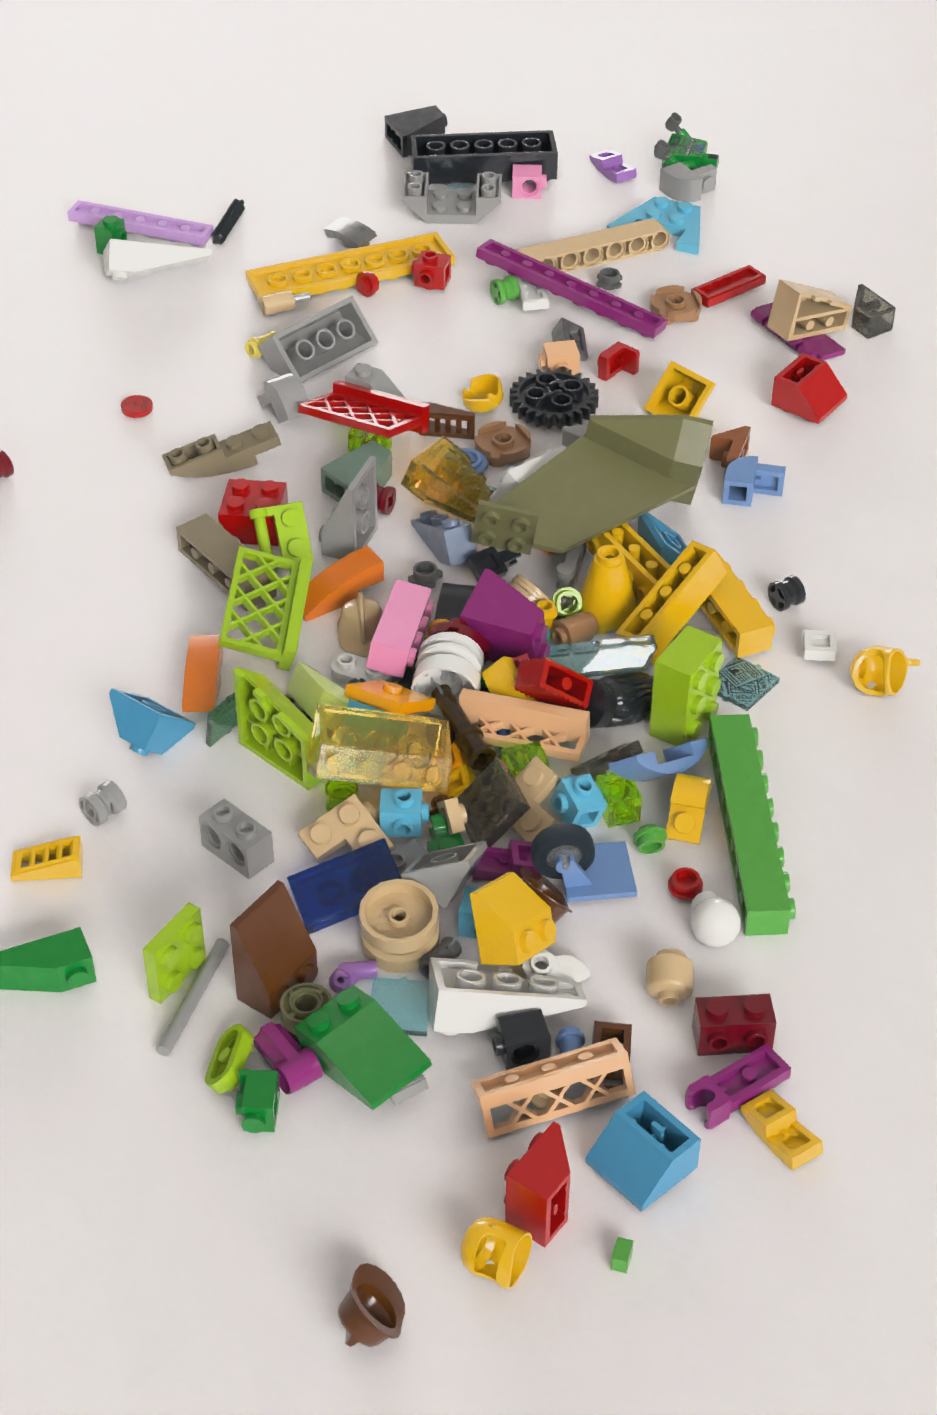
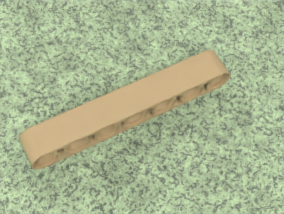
(601, 246)

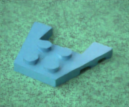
(677, 217)

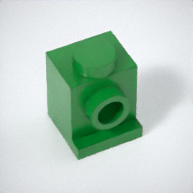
(109, 228)
(258, 1100)

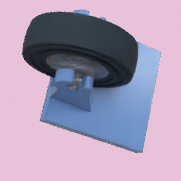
(585, 868)

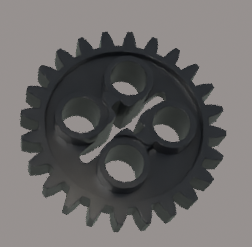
(553, 398)

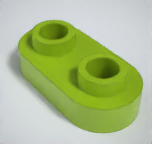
(229, 1057)

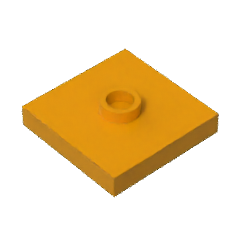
(389, 697)

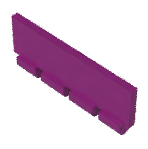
(817, 346)

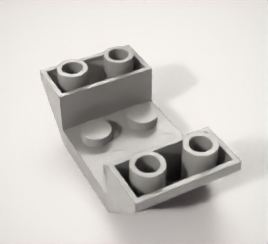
(451, 206)

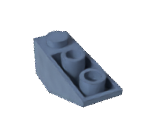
(445, 536)

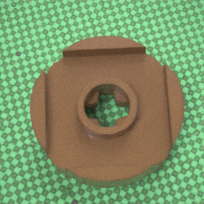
(676, 304)
(503, 443)

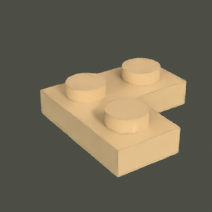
(536, 784)
(342, 825)

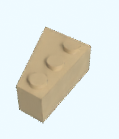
(806, 311)

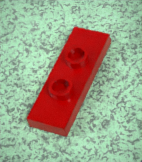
(730, 285)

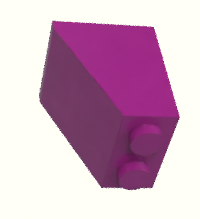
(506, 619)

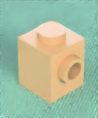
(560, 355)

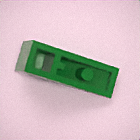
(48, 964)

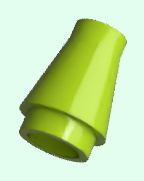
(573, 602)

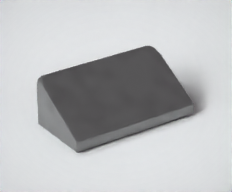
(568, 330)

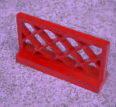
(369, 410)

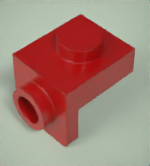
(617, 358)

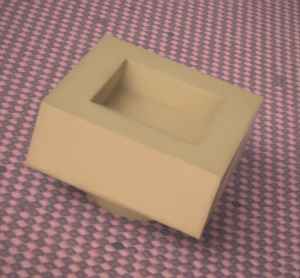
(454, 814)

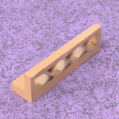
(525, 720)
(550, 1074)

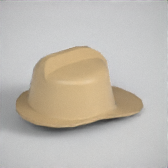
(358, 625)

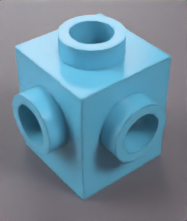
(578, 801)
(402, 812)

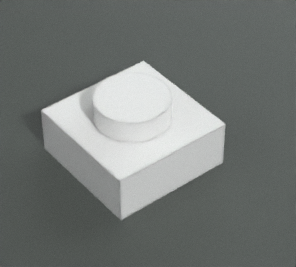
(819, 645)

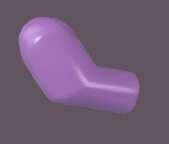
(350, 972)

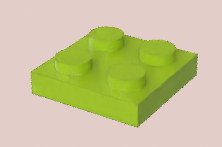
(174, 953)

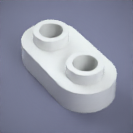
(350, 666)

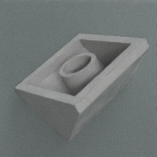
(446, 870)

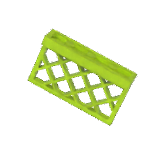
(292, 604)

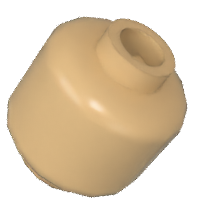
(670, 977)

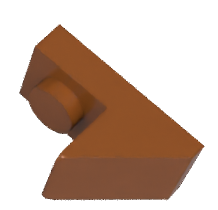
(730, 445)

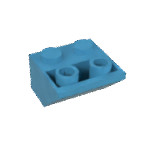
(644, 1151)

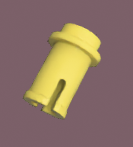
(252, 345)

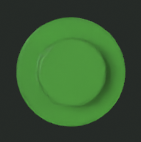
(650, 838)

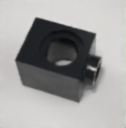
(521, 1038)

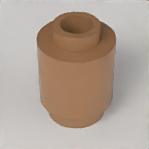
(574, 629)

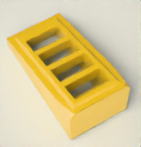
(59, 860)

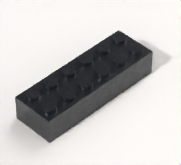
(463, 155)

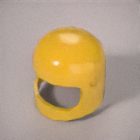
(502, 1244)

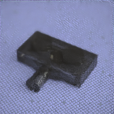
(599, 764)

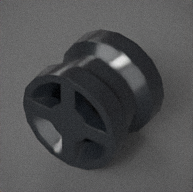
(786, 593)

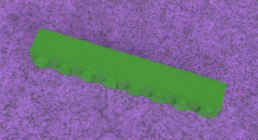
(749, 827)

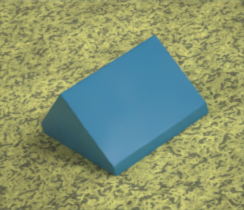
(661, 537)

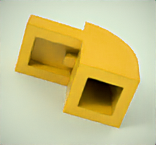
(688, 808)

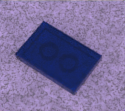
(336, 887)

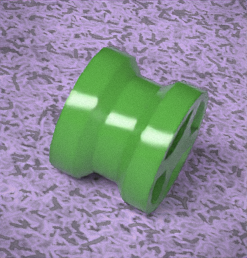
(504, 289)

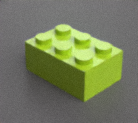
(686, 686)

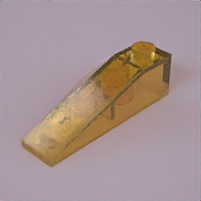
(447, 480)

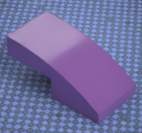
(612, 167)

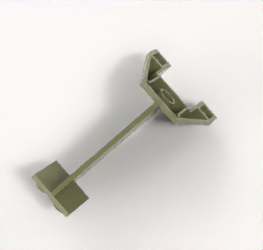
(598, 483)

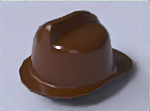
(546, 892)
(371, 1308)

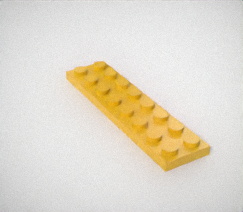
(341, 268)

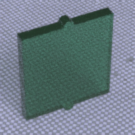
(221, 720)

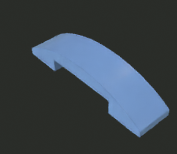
(646, 768)

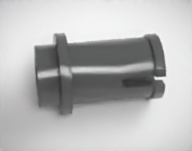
(440, 951)

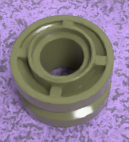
(300, 1002)

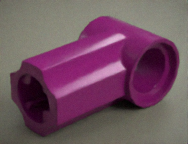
(294, 1065)

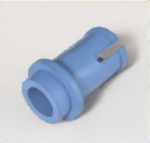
(569, 1039)

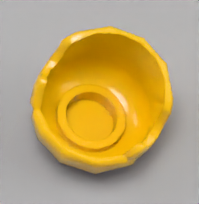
(484, 393)

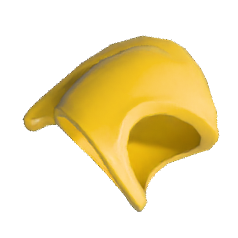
(883, 666)

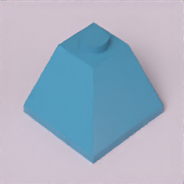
(147, 723)

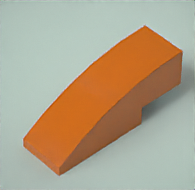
(342, 582)
(202, 673)

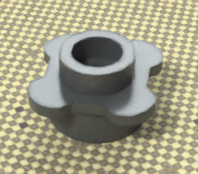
(609, 279)
(425, 574)

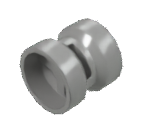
(103, 802)

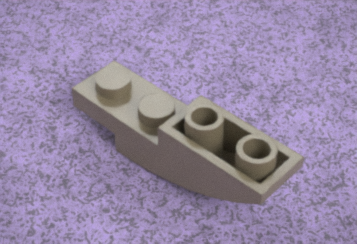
(213, 458)

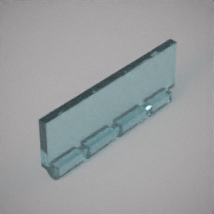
(607, 657)

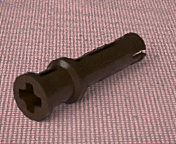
(468, 736)

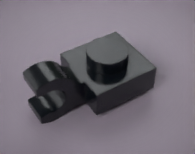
(492, 560)

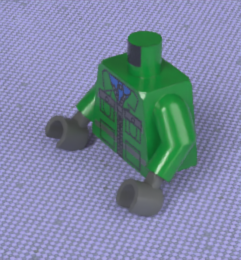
(683, 148)

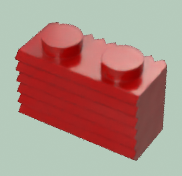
(553, 683)

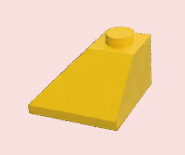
(679, 392)

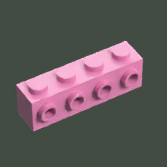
(400, 629)

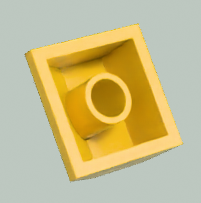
(510, 921)

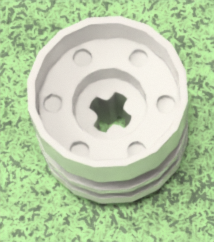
(447, 660)

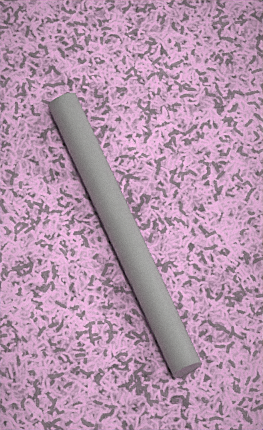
(192, 997)

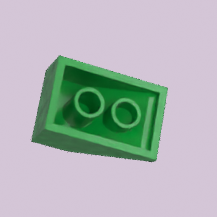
(362, 1047)

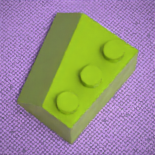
(273, 726)

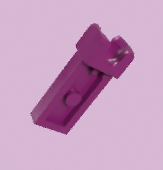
(737, 1084)

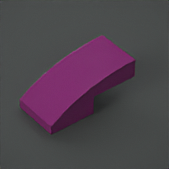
(500, 861)

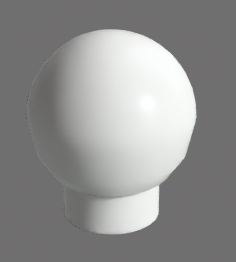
(714, 919)

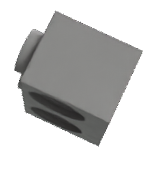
(236, 838)

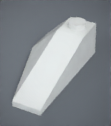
(133, 259)
(472, 998)

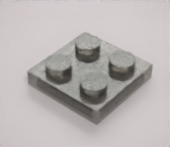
(492, 803)

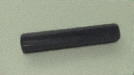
(228, 221)

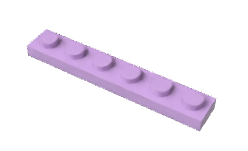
(143, 223)

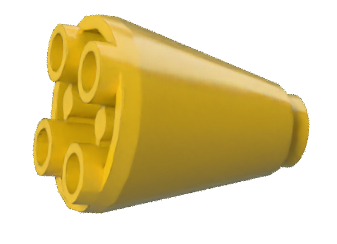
(608, 589)

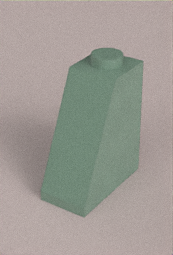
(342, 471)

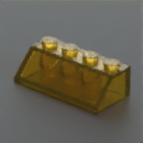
(380, 748)

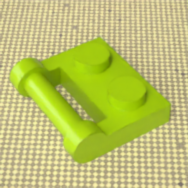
(289, 527)

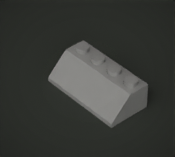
(319, 341)

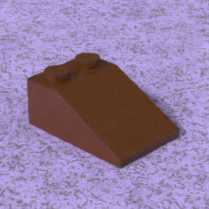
(271, 951)

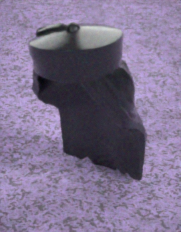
(620, 699)

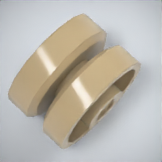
(398, 924)

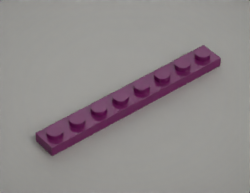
(571, 288)

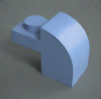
(747, 477)

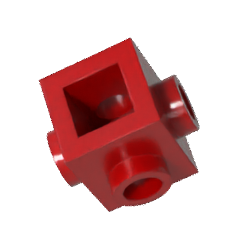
(431, 270)

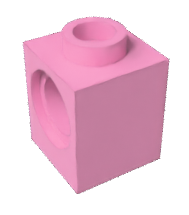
(520, 188)

